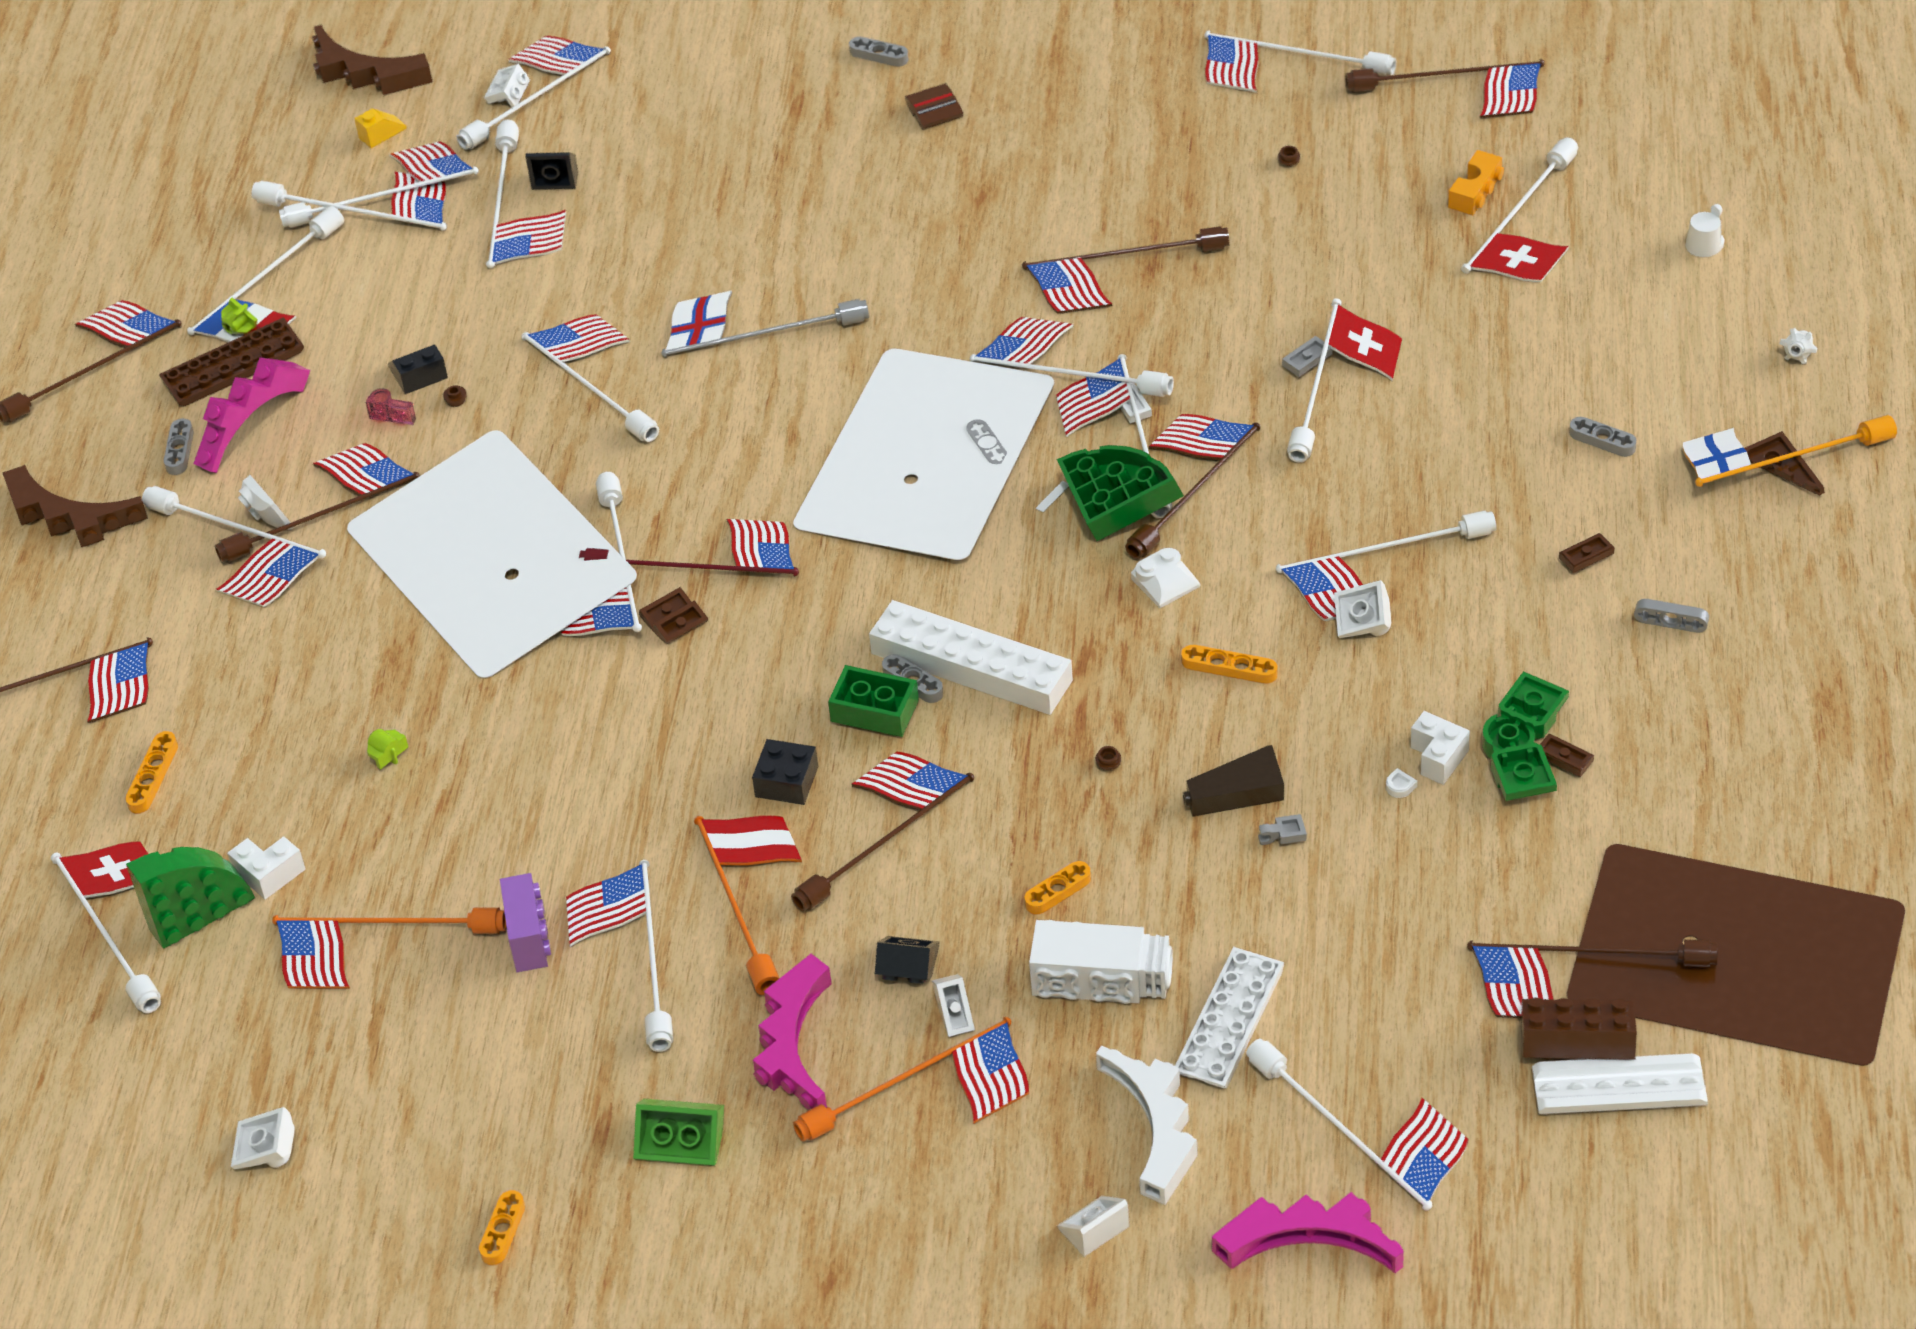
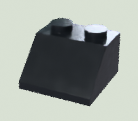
(552, 170)
(419, 369)
(906, 958)

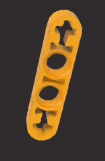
(1228, 667)
(154, 772)

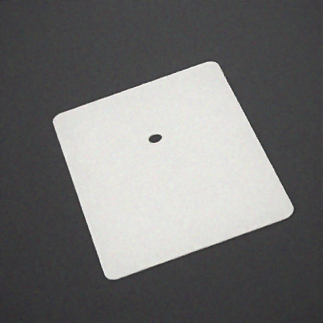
(916, 425)
(470, 523)

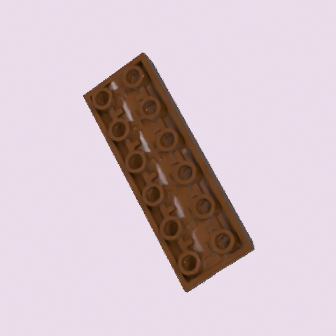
(234, 359)

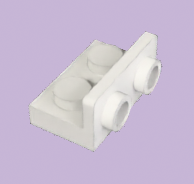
(508, 84)

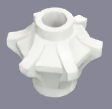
(1798, 345)

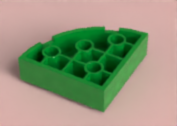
(1117, 486)
(186, 891)

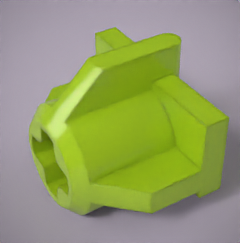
(237, 319)
(386, 746)

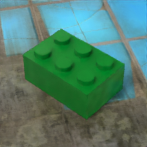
(873, 700)

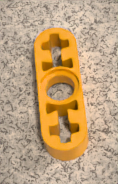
(1052, 897)
(503, 1239)

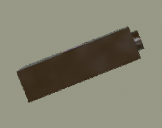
(1237, 784)

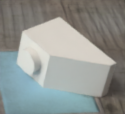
(953, 1004)

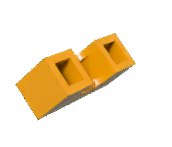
(1482, 174)

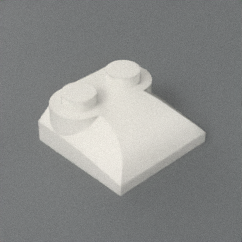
(261, 504)
(1164, 577)
(1363, 610)
(263, 1140)

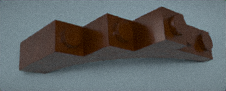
(363, 70)
(63, 515)

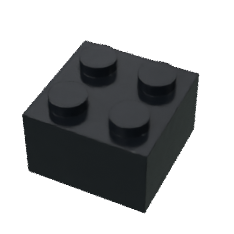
(785, 771)

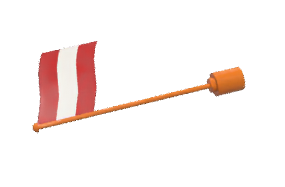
(749, 843)

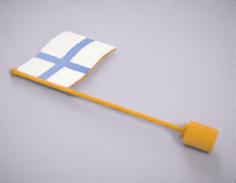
(1723, 455)

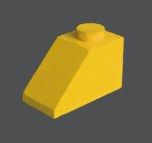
(377, 127)

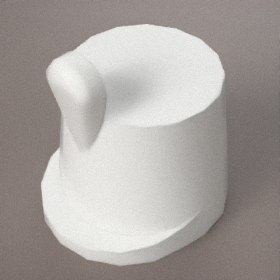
(1704, 233)

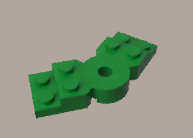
(1509, 739)

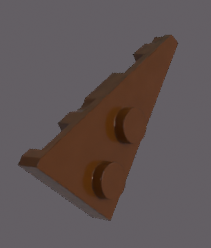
(1791, 469)

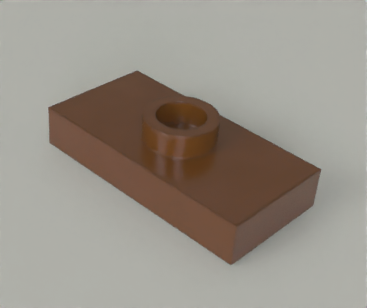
(1586, 552)
(1566, 755)

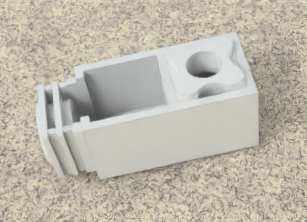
(1098, 962)

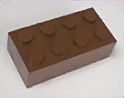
(1578, 1029)

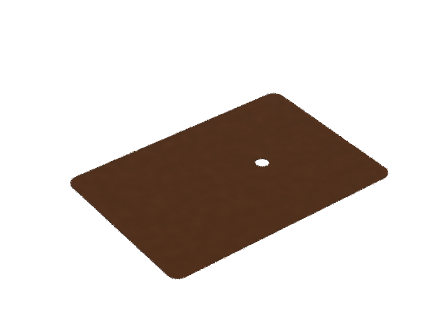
(1794, 957)

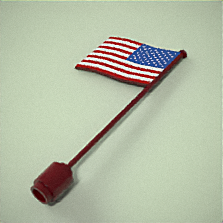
(755, 548)

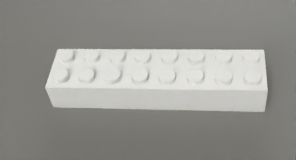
(972, 657)

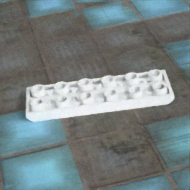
(1229, 1017)
(1619, 1084)

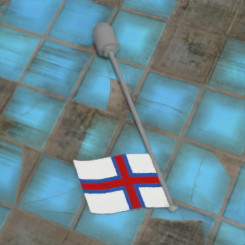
(703, 321)

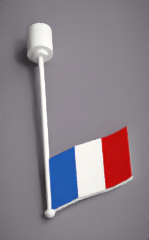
(211, 325)

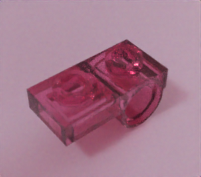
(384, 408)

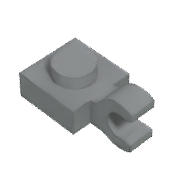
(1286, 828)

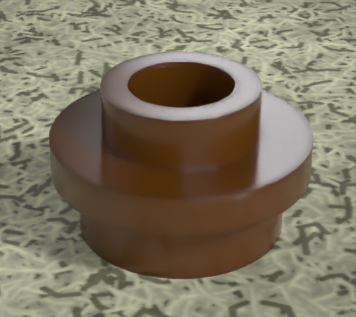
(1289, 156)
(455, 396)
(1108, 758)

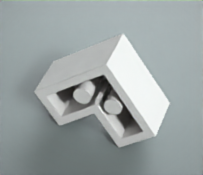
(1441, 746)
(267, 869)

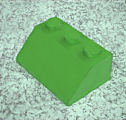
(678, 1131)

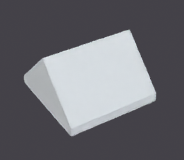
(1096, 1223)

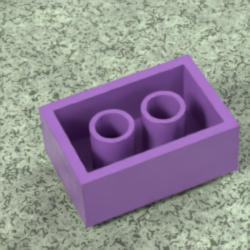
(524, 922)

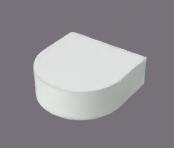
(1400, 784)

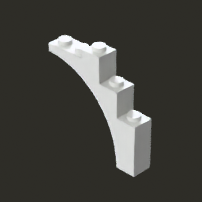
(1154, 1090)

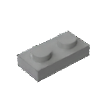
(1305, 356)

